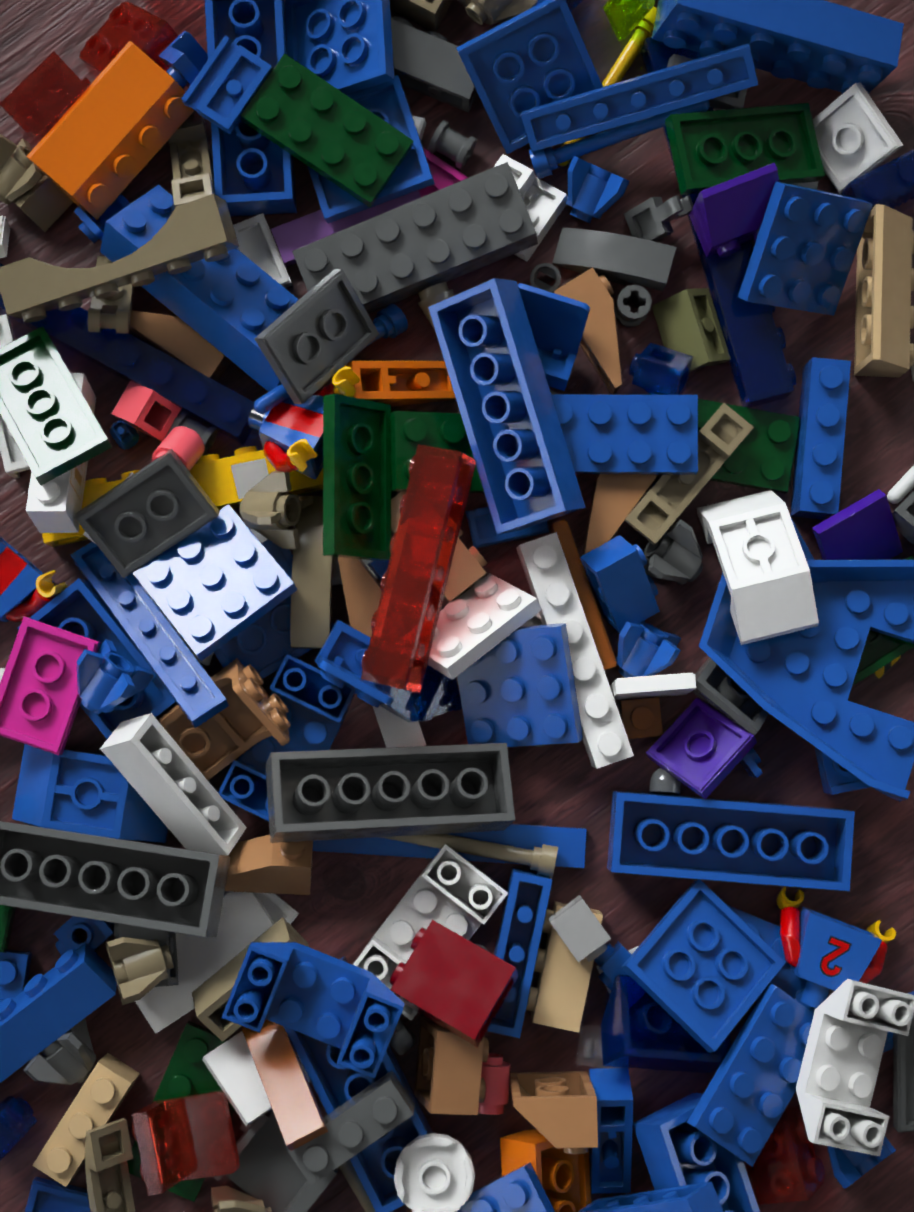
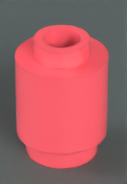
(185, 443)
(497, 1082)

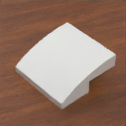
(541, 201)

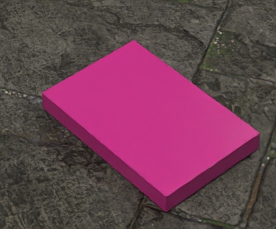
(41, 685)

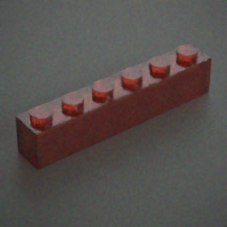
(418, 568)

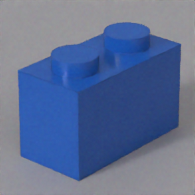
(621, 582)

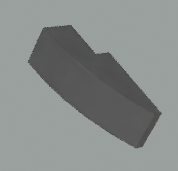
(615, 256)

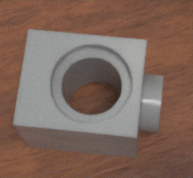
(580, 930)

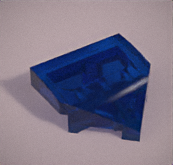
(437, 697)

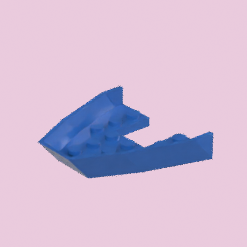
(810, 672)

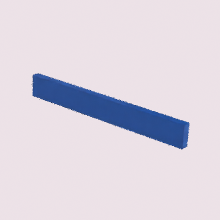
(569, 840)

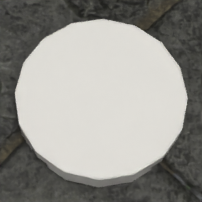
(434, 1174)

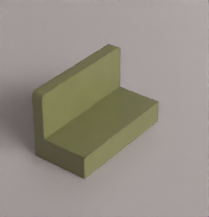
(692, 327)

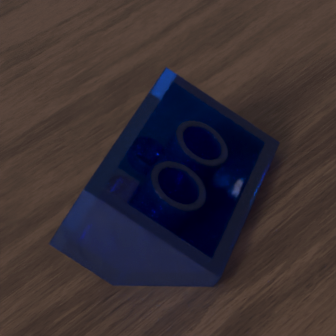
(644, 1036)

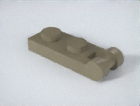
(111, 311)

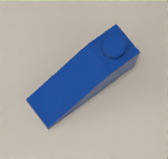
(613, 1157)

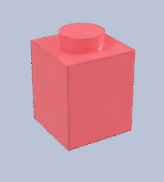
(146, 411)

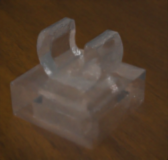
(590, 1046)

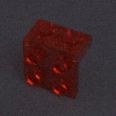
(128, 24)
(44, 96)
(185, 1140)
(787, 1164)

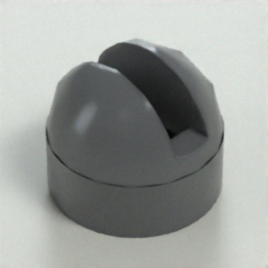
(549, 270)
(664, 783)

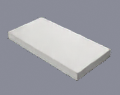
(200, 957)

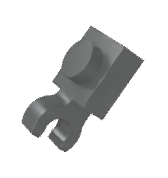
(653, 217)

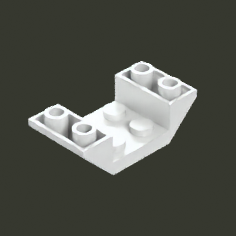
(761, 565)
(445, 892)
(844, 1065)

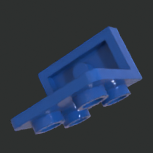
(557, 331)
(341, 664)

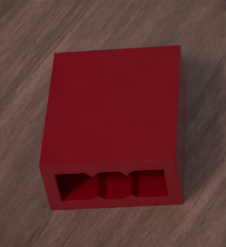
(453, 982)

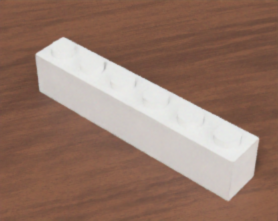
(559, 603)

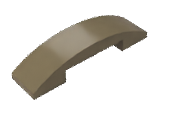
(191, 161)
(675, 492)
(313, 579)
(107, 1168)

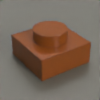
(641, 717)

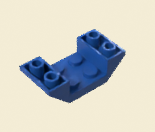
(315, 719)
(82, 796)
(316, 999)

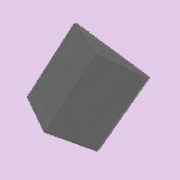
(727, 697)

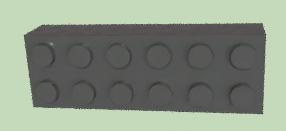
(425, 240)
(388, 792)
(112, 879)

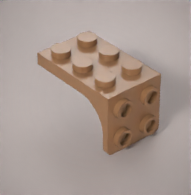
(230, 733)

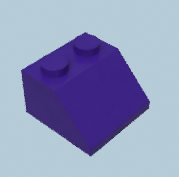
(733, 211)

